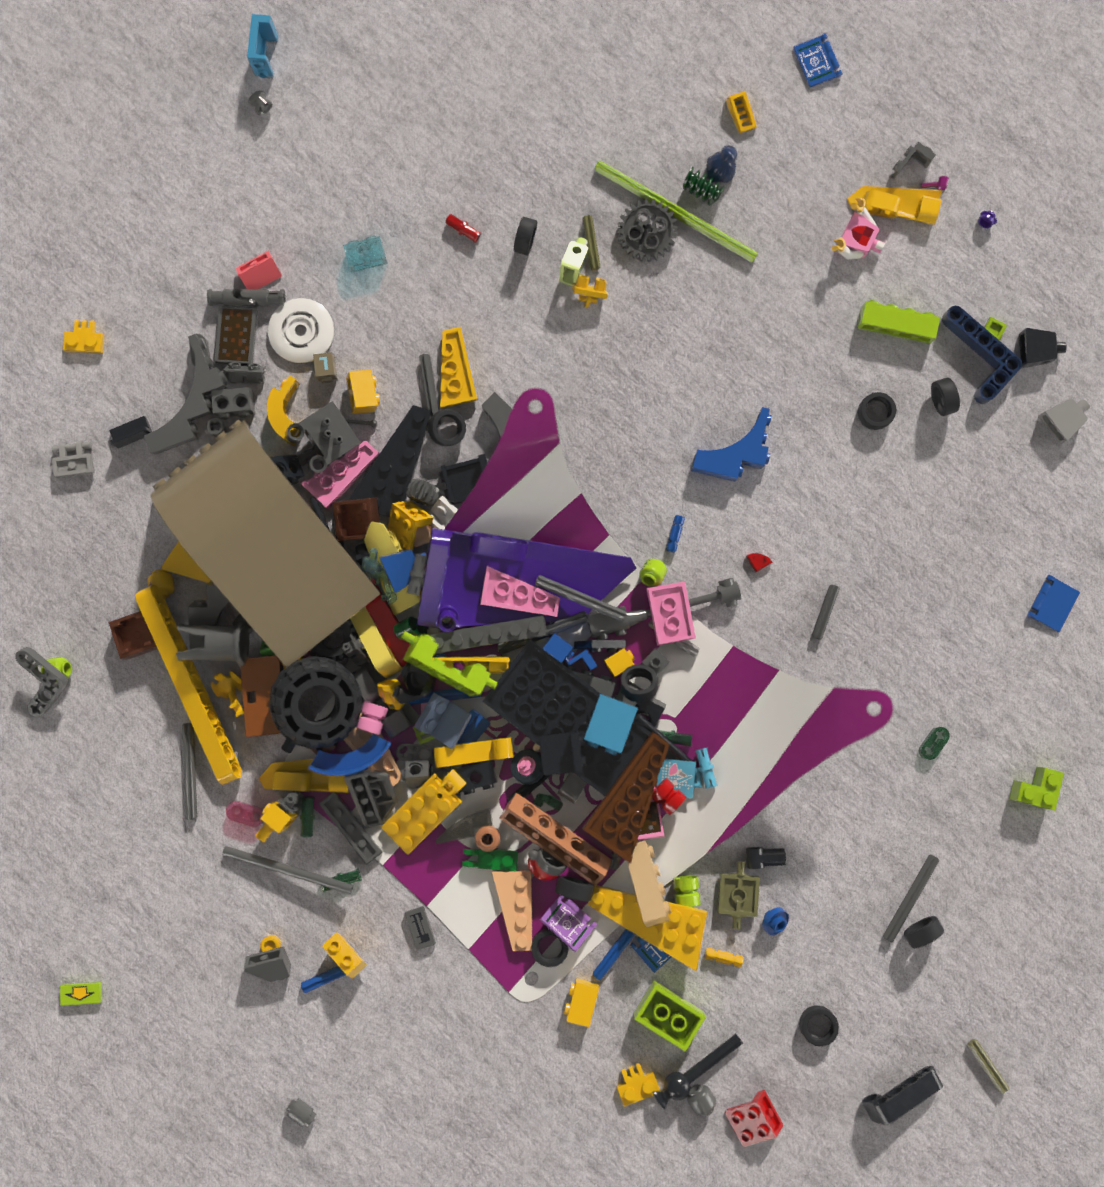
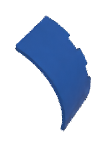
(350, 762)

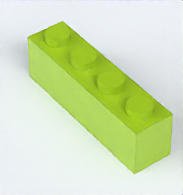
(898, 322)

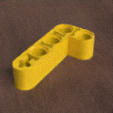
(473, 752)

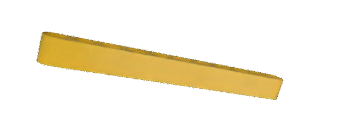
(188, 685)

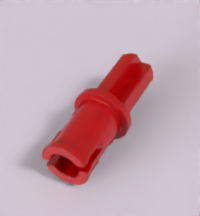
(463, 228)

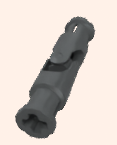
(250, 297)

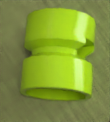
(687, 890)

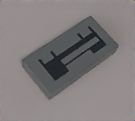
(420, 928)

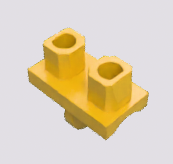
(581, 287)

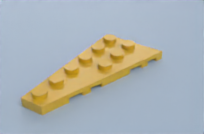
(678, 937)

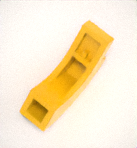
(277, 408)

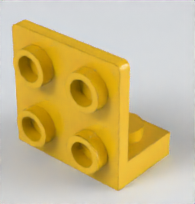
(405, 519)

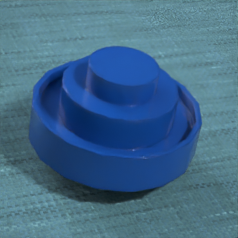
(775, 921)

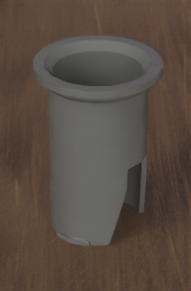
(220, 643)

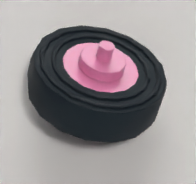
(527, 766)

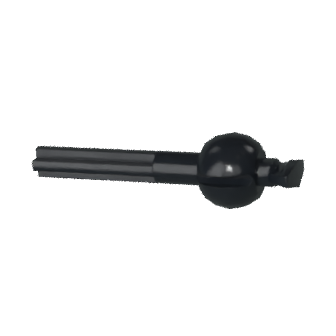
(678, 1085)

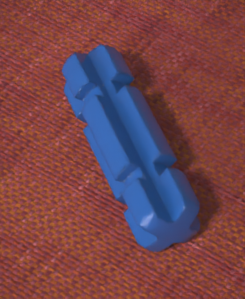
(675, 533)

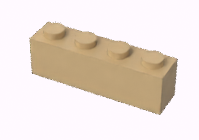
(647, 886)

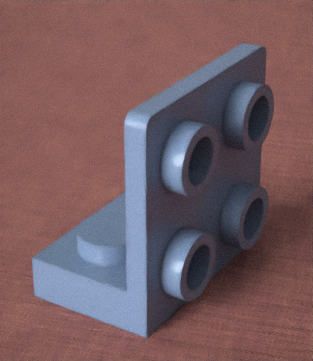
(443, 720)

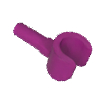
(941, 184)

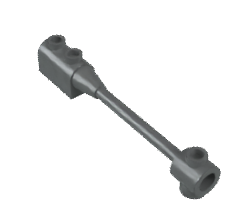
(601, 625)

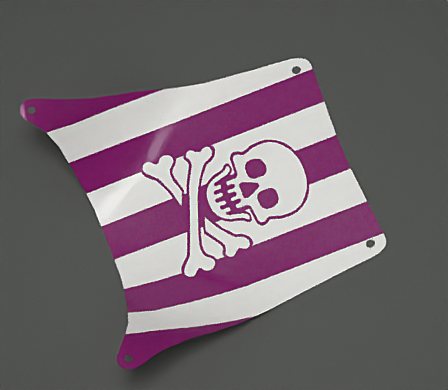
(751, 717)

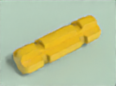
(724, 957)

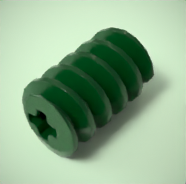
(702, 187)

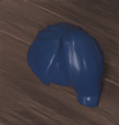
(722, 165)

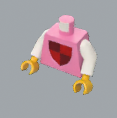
(859, 234)

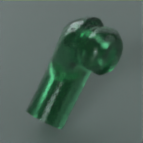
(549, 800)

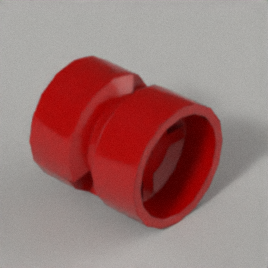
(668, 796)

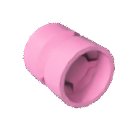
(372, 717)

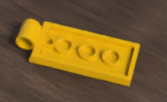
(424, 811)

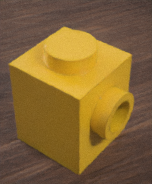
(619, 662)

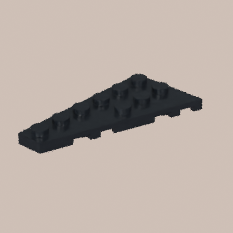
(396, 463)

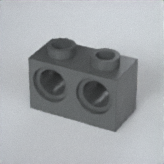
(233, 397)

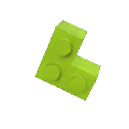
(1043, 791)

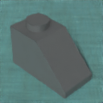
(269, 965)

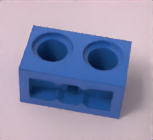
(559, 648)

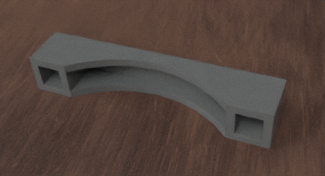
(490, 634)

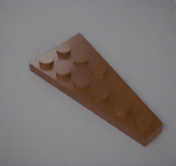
(625, 806)

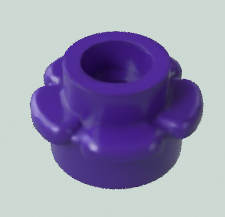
(987, 219)

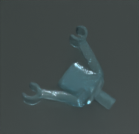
(374, 572)

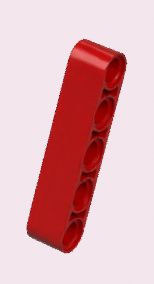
(385, 622)

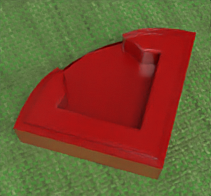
(758, 561)

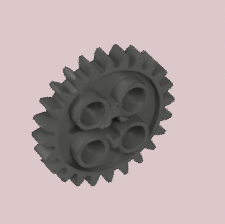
(632, 223)

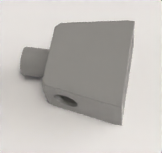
(1065, 419)

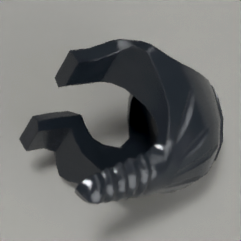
(417, 682)

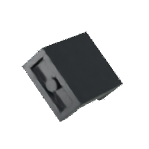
(462, 478)

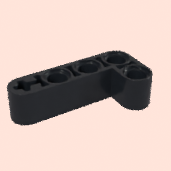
(904, 1097)

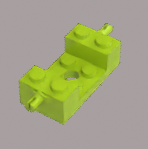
(469, 681)

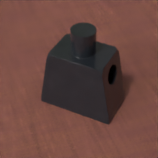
(1039, 347)

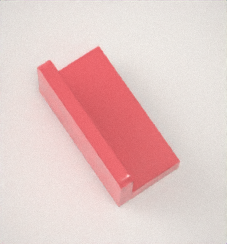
(259, 271)

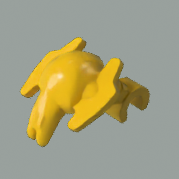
(228, 685)

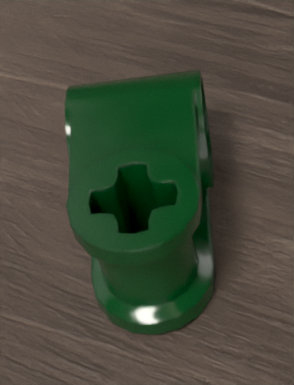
(410, 626)

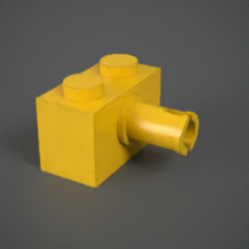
(275, 820)

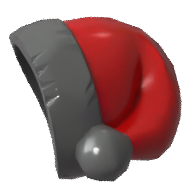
(544, 865)

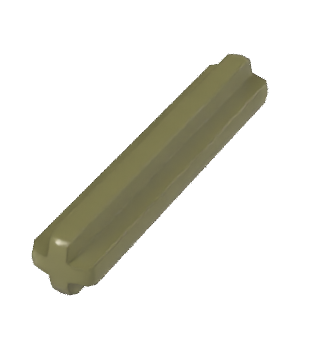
(592, 243)
(988, 1066)

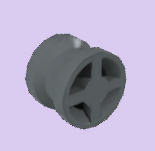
(260, 102)

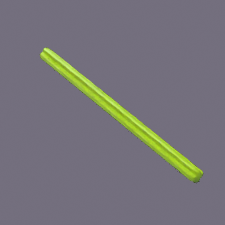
(679, 213)

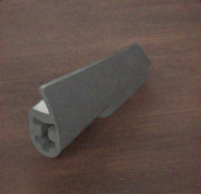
(368, 678)

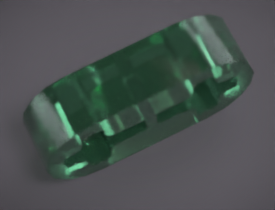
(937, 746)

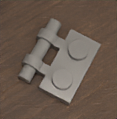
(72, 465)

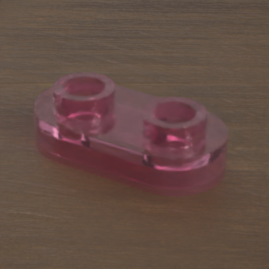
(246, 813)

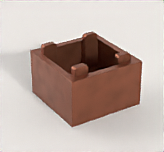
(354, 517)
(132, 636)

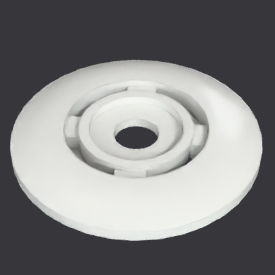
(318, 330)

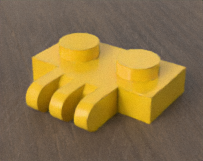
(83, 338)
(637, 1085)

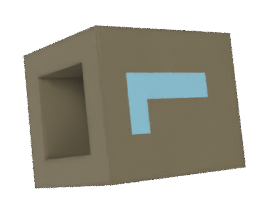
(325, 367)

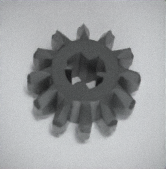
(422, 492)

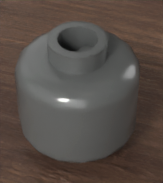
(701, 1100)

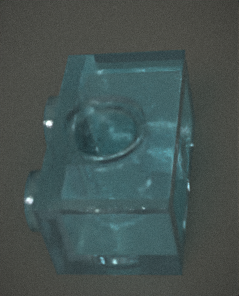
(374, 258)

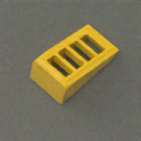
(742, 96)

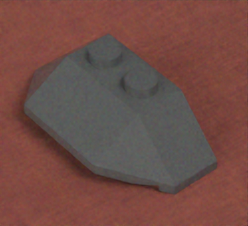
(372, 796)

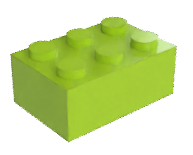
(669, 1015)

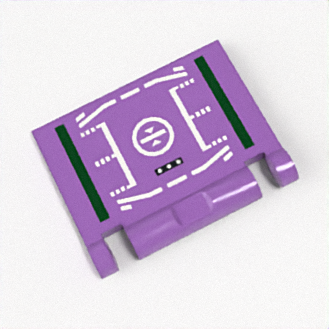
(568, 922)

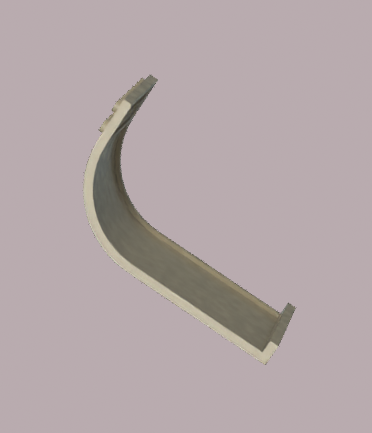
(262, 544)

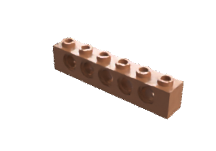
(556, 839)

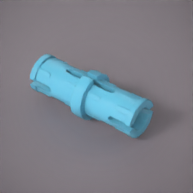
(706, 768)

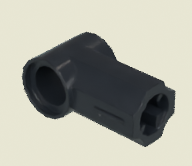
(759, 857)

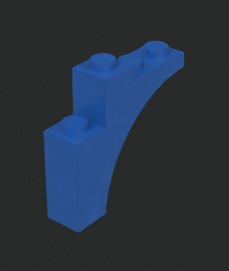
(727, 462)

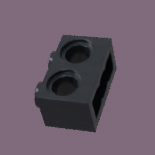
(289, 467)

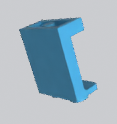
(261, 30)
(610, 724)

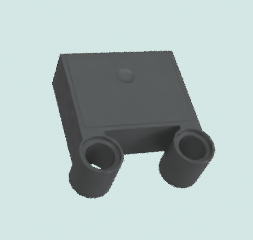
(327, 433)

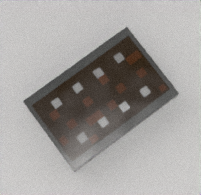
(236, 335)

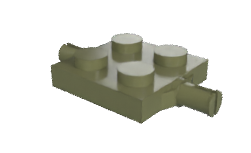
(738, 895)

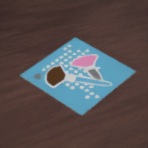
(680, 774)

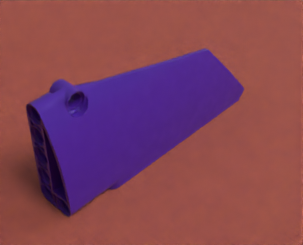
(459, 565)

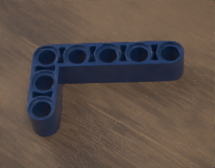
(984, 351)

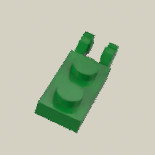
(494, 860)

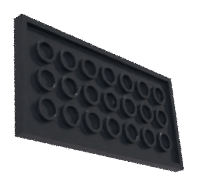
(549, 699)

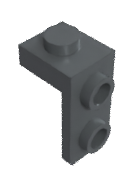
(919, 152)

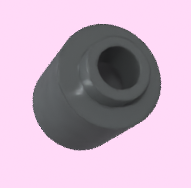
(300, 1112)

